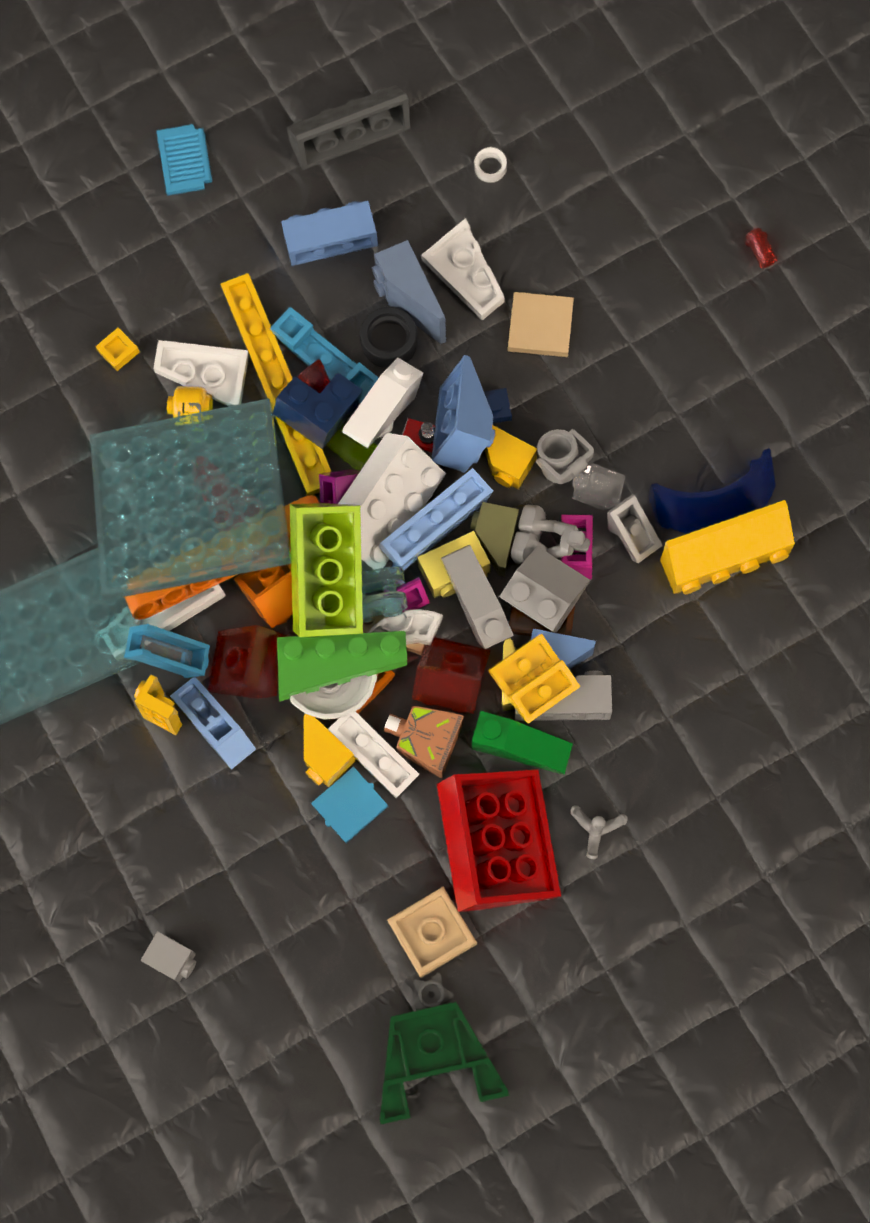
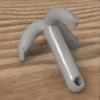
(596, 828)

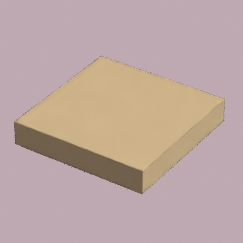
(540, 324)
(432, 932)

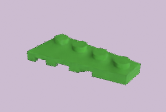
(325, 660)

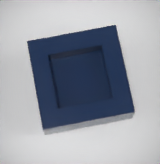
(499, 405)

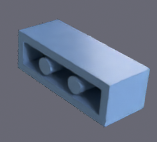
(329, 232)

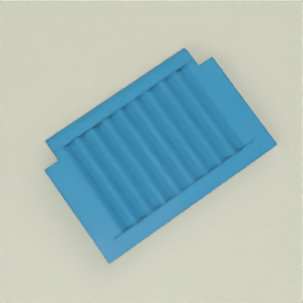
(184, 159)

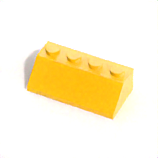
(728, 548)

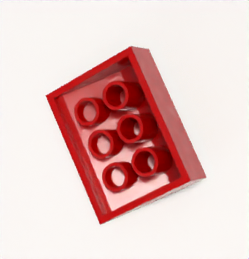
(498, 839)

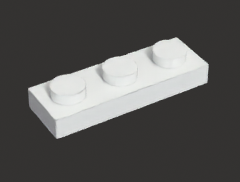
(374, 753)

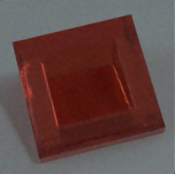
(315, 376)

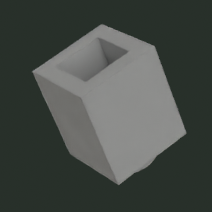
(169, 957)

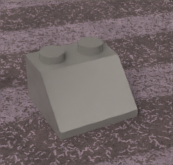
(545, 589)

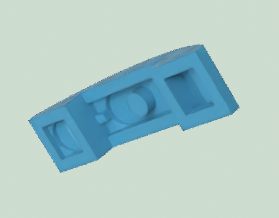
(310, 346)

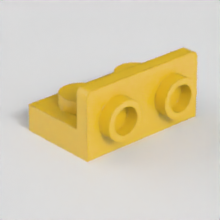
(156, 706)

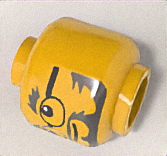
(189, 401)

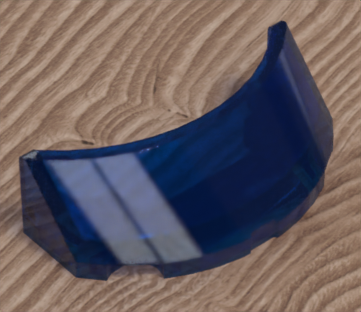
(698, 510)

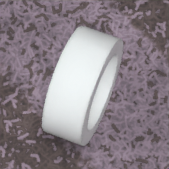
(490, 153)

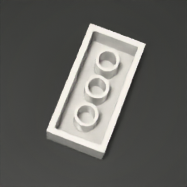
(390, 492)

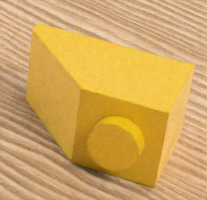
(510, 459)
(324, 753)

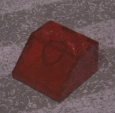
(246, 662)
(451, 675)

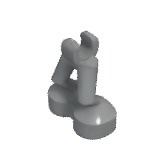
(531, 527)

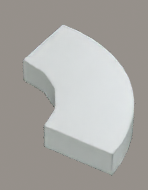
(417, 623)

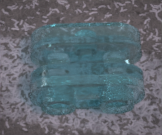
(387, 603)

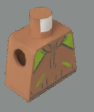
(426, 737)

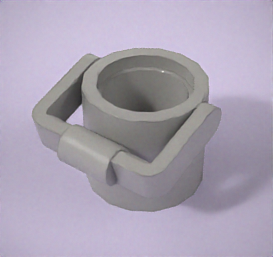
(560, 455)

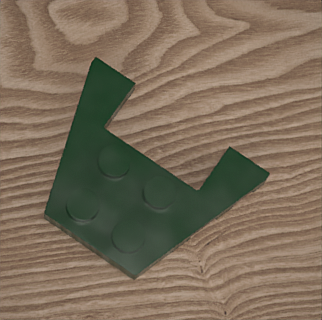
(429, 1045)

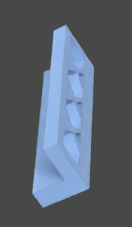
(436, 520)

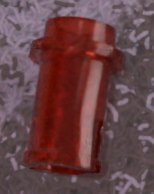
(761, 248)

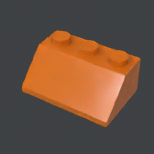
(269, 592)

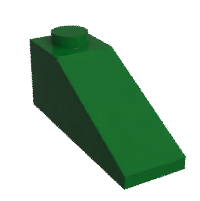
(520, 743)

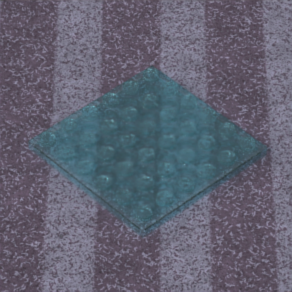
(188, 499)

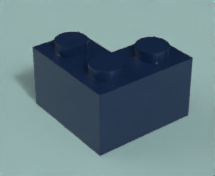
(315, 413)

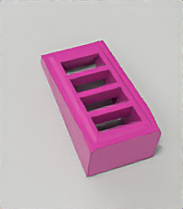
(580, 563)

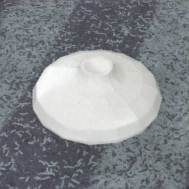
(335, 699)

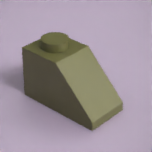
(496, 530)

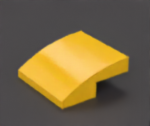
(534, 678)

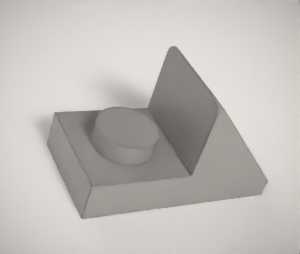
(633, 528)

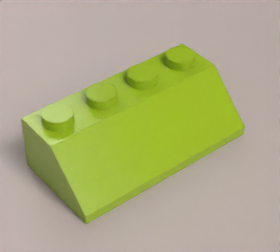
(326, 569)

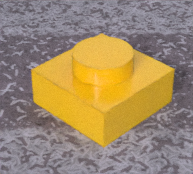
(117, 349)

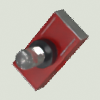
(420, 433)

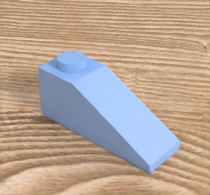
(213, 722)

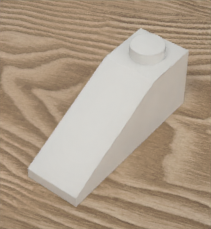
(384, 402)

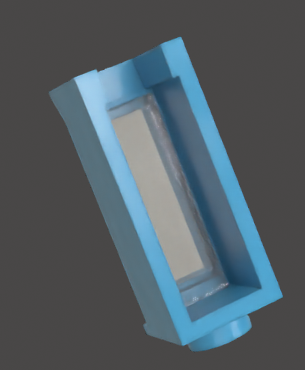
(167, 650)

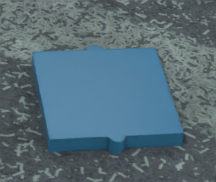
(349, 804)

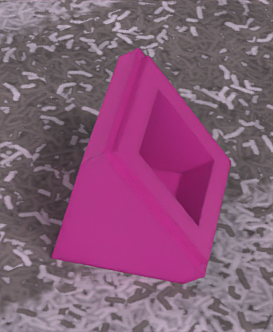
(415, 594)

